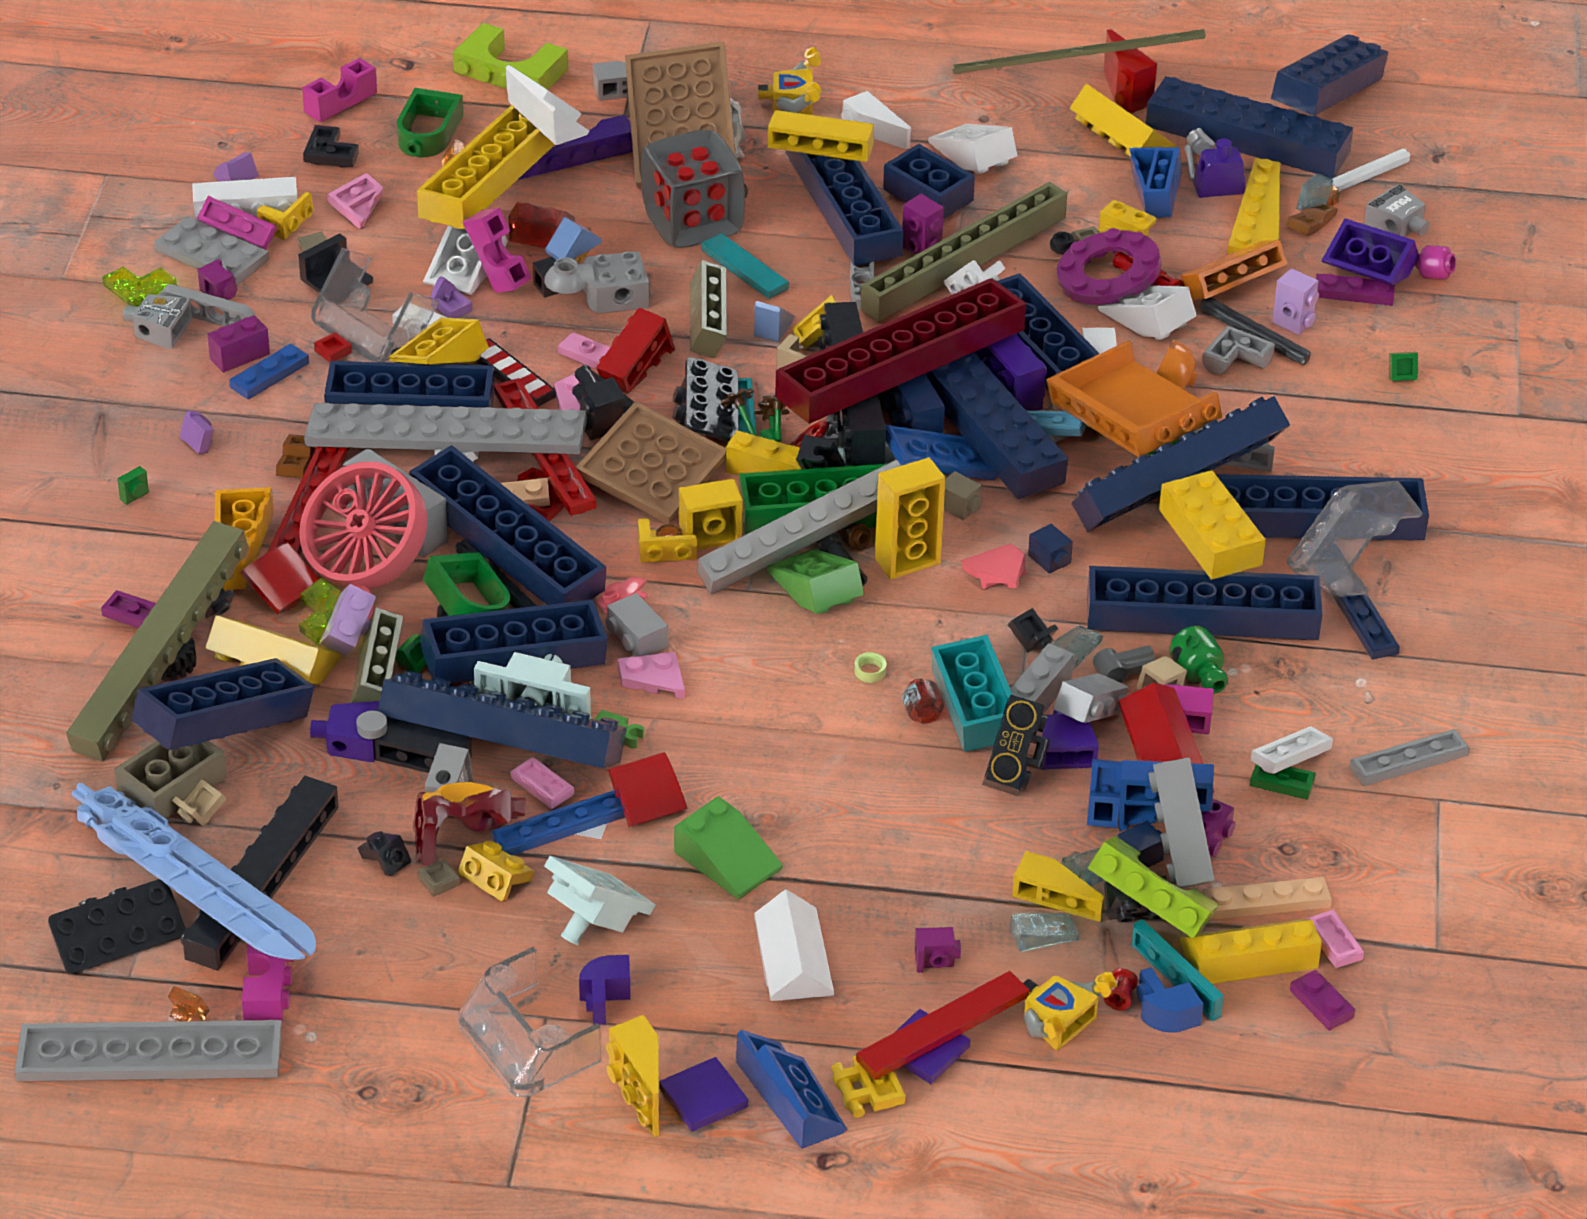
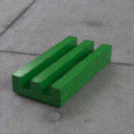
(1288, 781)

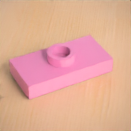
(582, 349)
(542, 783)
(1336, 939)

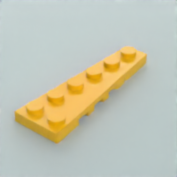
(1259, 207)

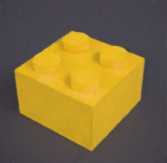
(711, 513)

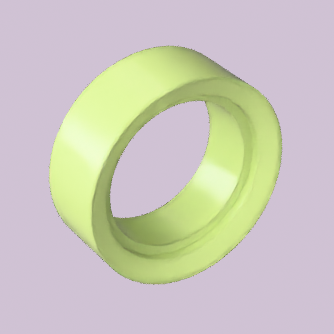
(870, 658)

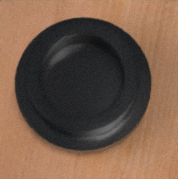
(1061, 242)

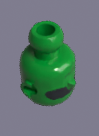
(1201, 657)

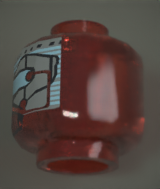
(923, 701)

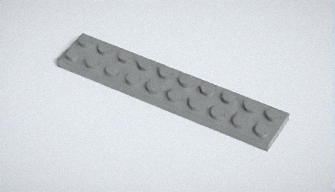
(441, 427)

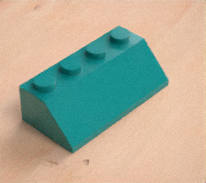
(971, 689)

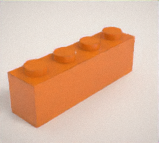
(1234, 269)

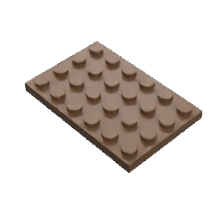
(678, 94)

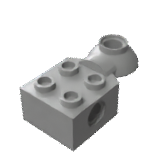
(609, 281)

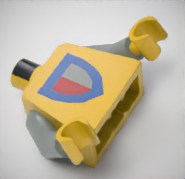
(794, 88)
(1063, 1007)

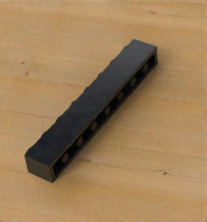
(266, 864)

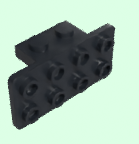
(700, 399)
(116, 926)

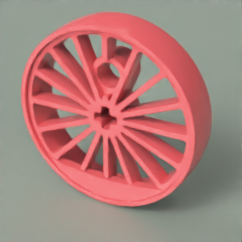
(363, 525)

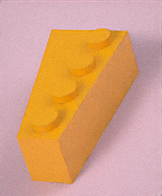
(250, 511)

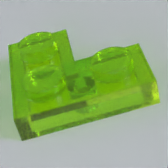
(135, 289)
(321, 598)

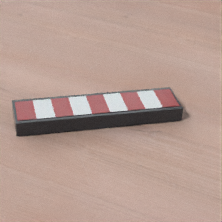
(509, 368)

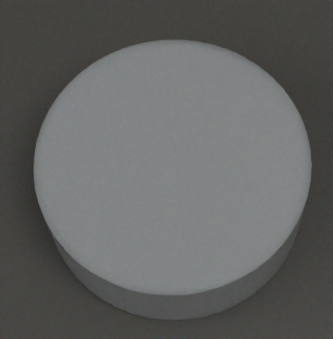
(371, 724)

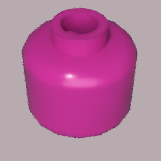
(1436, 262)

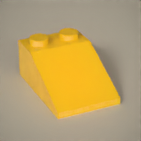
(444, 342)

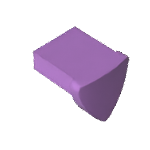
(238, 168)
(451, 302)
(196, 431)

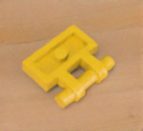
(881, 1094)

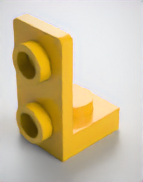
(291, 219)
(664, 547)

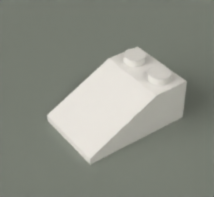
(976, 146)
(457, 262)
(1153, 311)

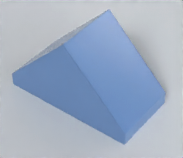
(571, 240)
(771, 321)

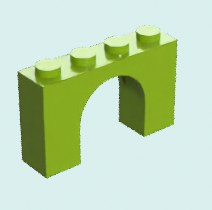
(478, 60)
(1120, 866)

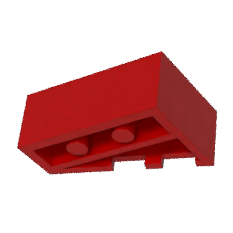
(636, 349)

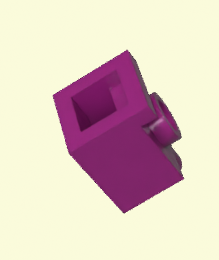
(216, 280)
(936, 948)

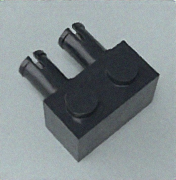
(600, 400)

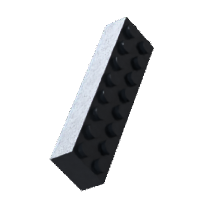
(861, 424)

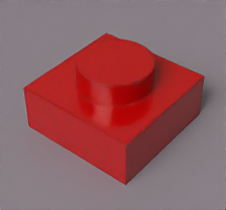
(332, 347)

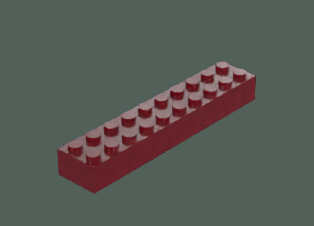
(899, 350)

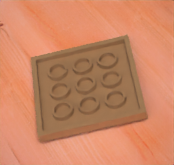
(648, 461)

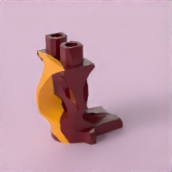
(471, 803)

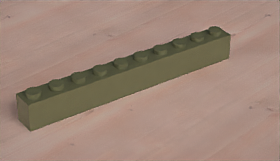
(977, 242)
(158, 640)

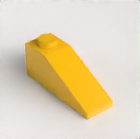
(1055, 886)

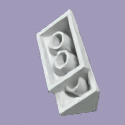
(543, 108)
(792, 949)

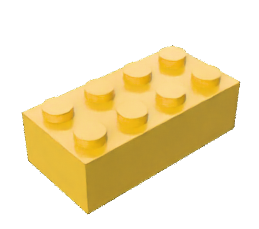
(909, 518)
(1212, 524)

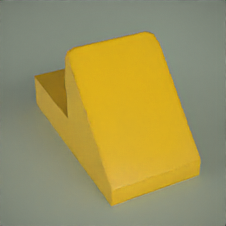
(808, 328)

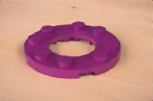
(1100, 291)

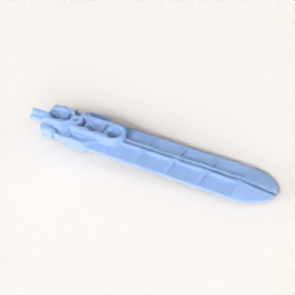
(193, 873)

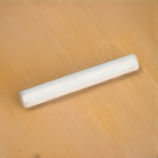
(1371, 169)

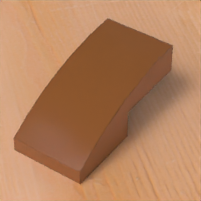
(1311, 219)
(295, 457)

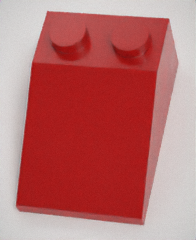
(1129, 75)

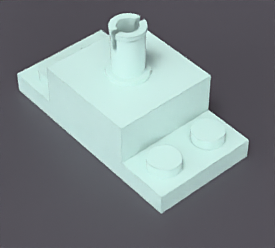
(536, 680)
(594, 898)

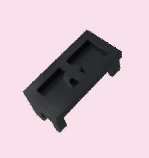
(818, 453)

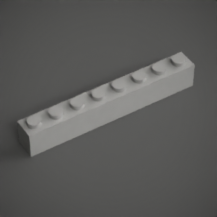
(791, 532)

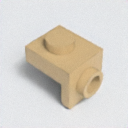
(200, 803)

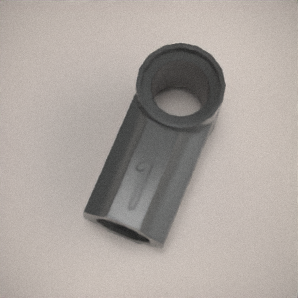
(1122, 664)

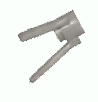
(1197, 142)

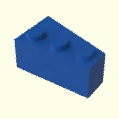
(1157, 178)
(1137, 796)

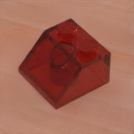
(534, 224)

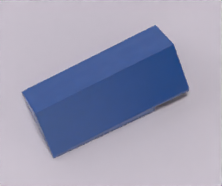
(788, 1089)

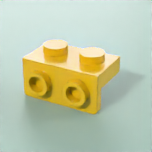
(1125, 217)
(493, 869)

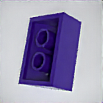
(1372, 252)

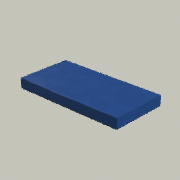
(946, 451)

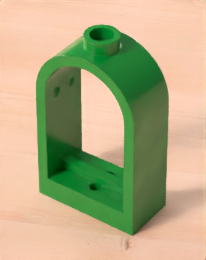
(424, 103)
(447, 570)

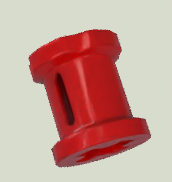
(1123, 990)

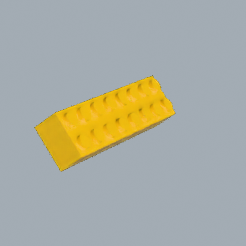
(482, 170)

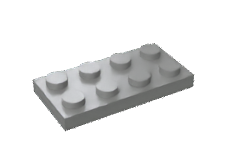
(202, 244)

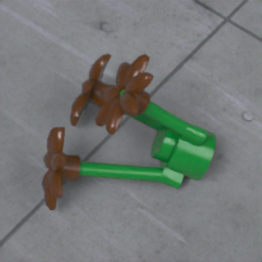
(770, 411)

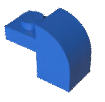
(1104, 793)
(1169, 1008)

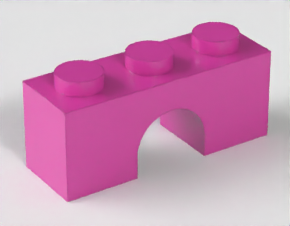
(356, 84)
(503, 269)
(266, 995)

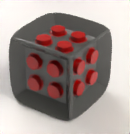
(692, 188)

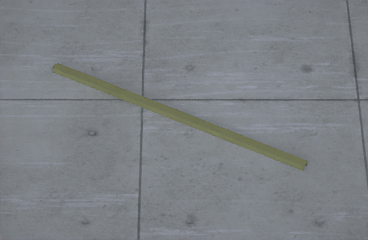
(1079, 51)

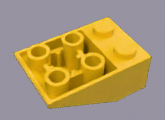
(635, 1067)

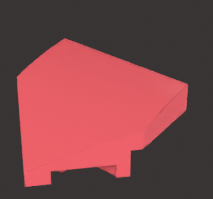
(997, 566)

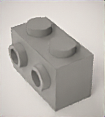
(637, 626)

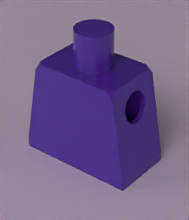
(1220, 171)
(342, 733)
(1070, 743)

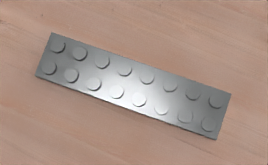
(149, 1050)

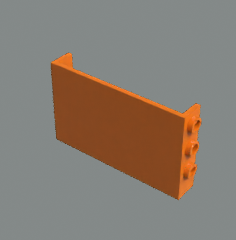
(1130, 401)

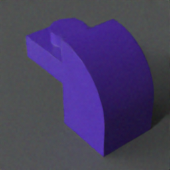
(604, 980)

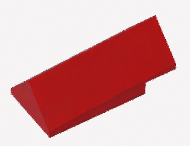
(1158, 725)

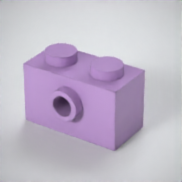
(1295, 301)
(348, 620)

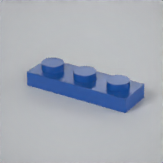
(269, 371)

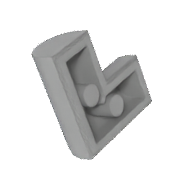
(1236, 344)

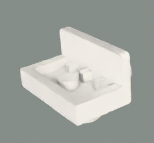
(971, 275)

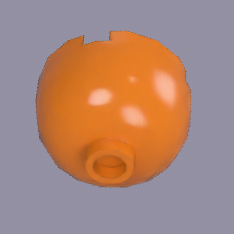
(1178, 365)

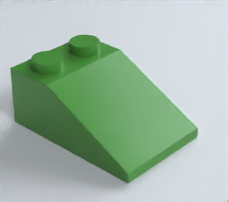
(818, 579)
(725, 848)

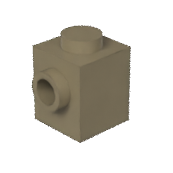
(961, 495)

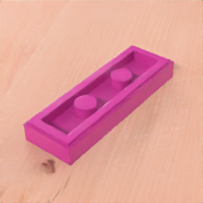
(237, 223)

